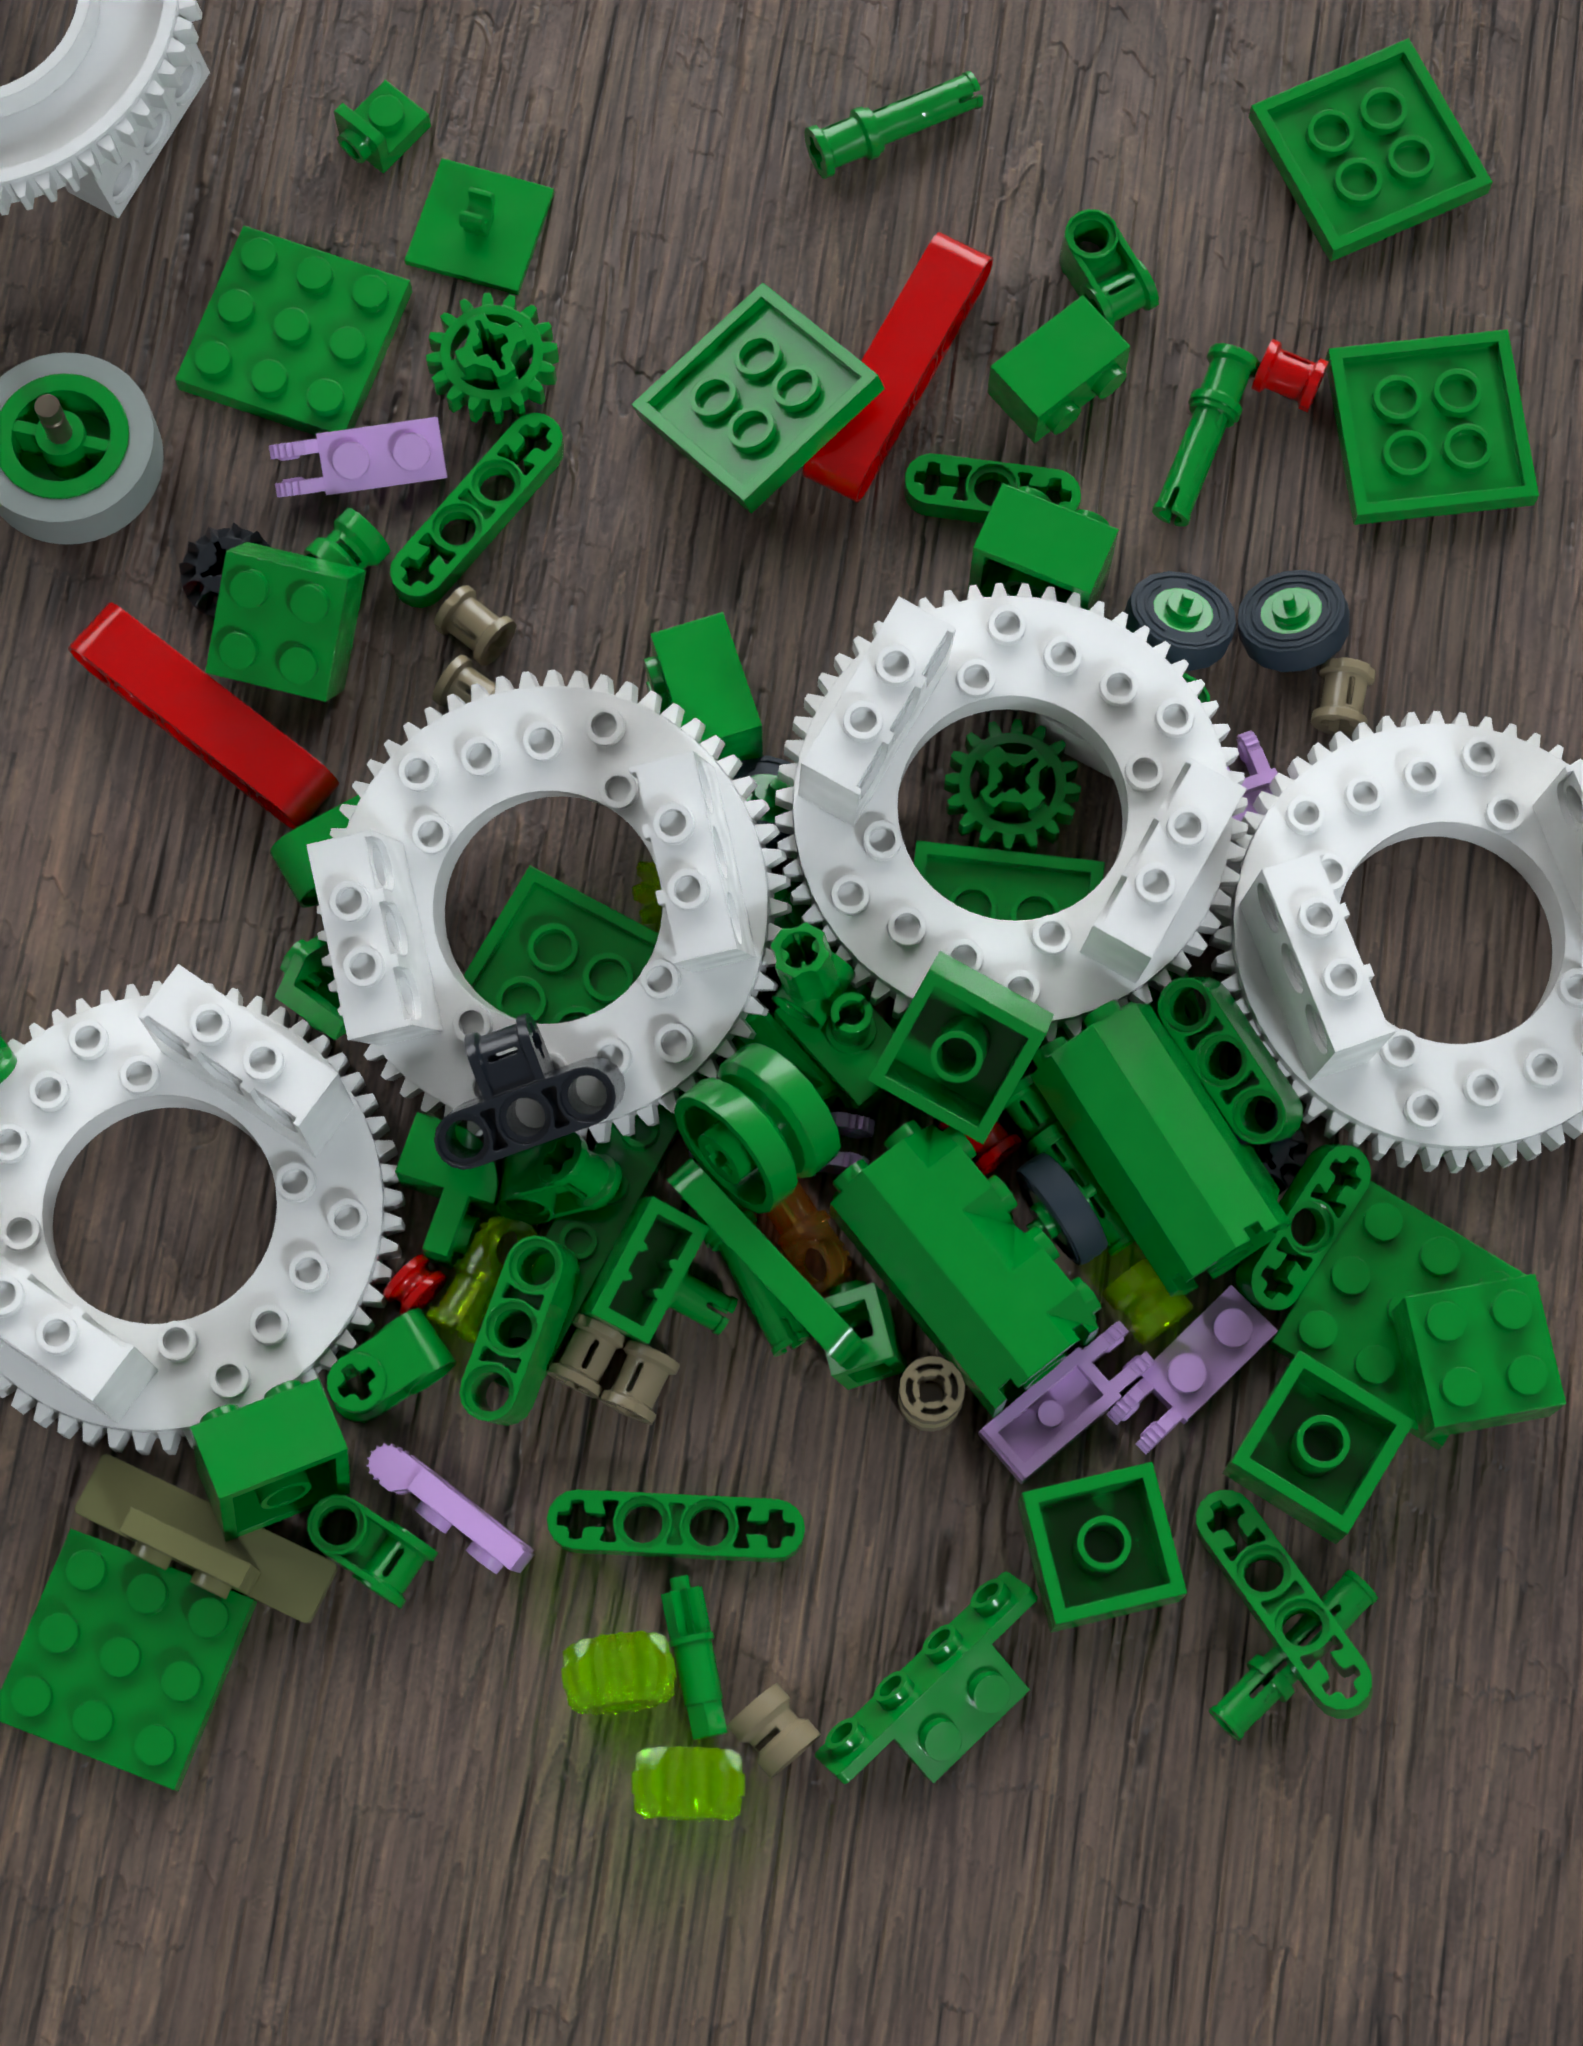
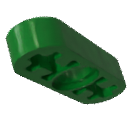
(949, 470)
(1343, 1199)

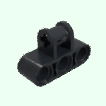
(519, 1075)

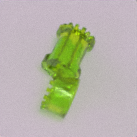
(476, 1279)

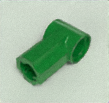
(808, 974)

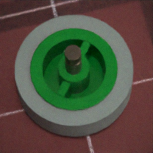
(75, 448)

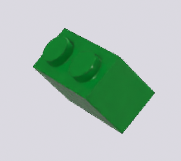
(1059, 370)

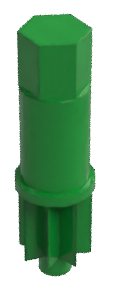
(694, 1657)

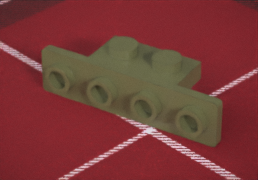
(184, 1529)

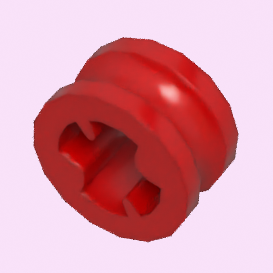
(414, 1285)

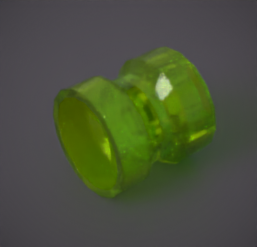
(1146, 1302)

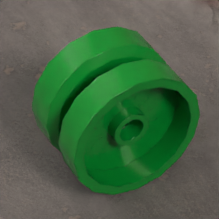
(757, 1127)

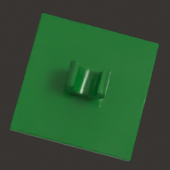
(479, 226)

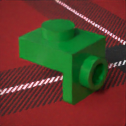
(307, 989)

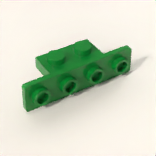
(942, 1695)

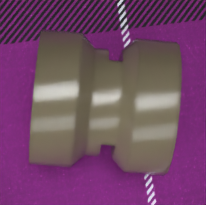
(923, 1403)
(765, 1716)

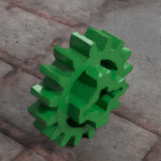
(510, 339)
(996, 765)

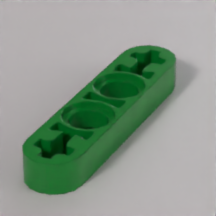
(469, 504)
(765, 1261)
(676, 1516)
(1278, 1605)

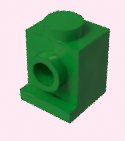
(880, 1354)

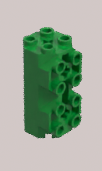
(1159, 1145)
(961, 1263)

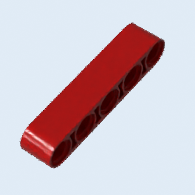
(905, 358)
(203, 716)

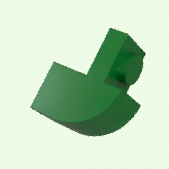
(458, 1189)

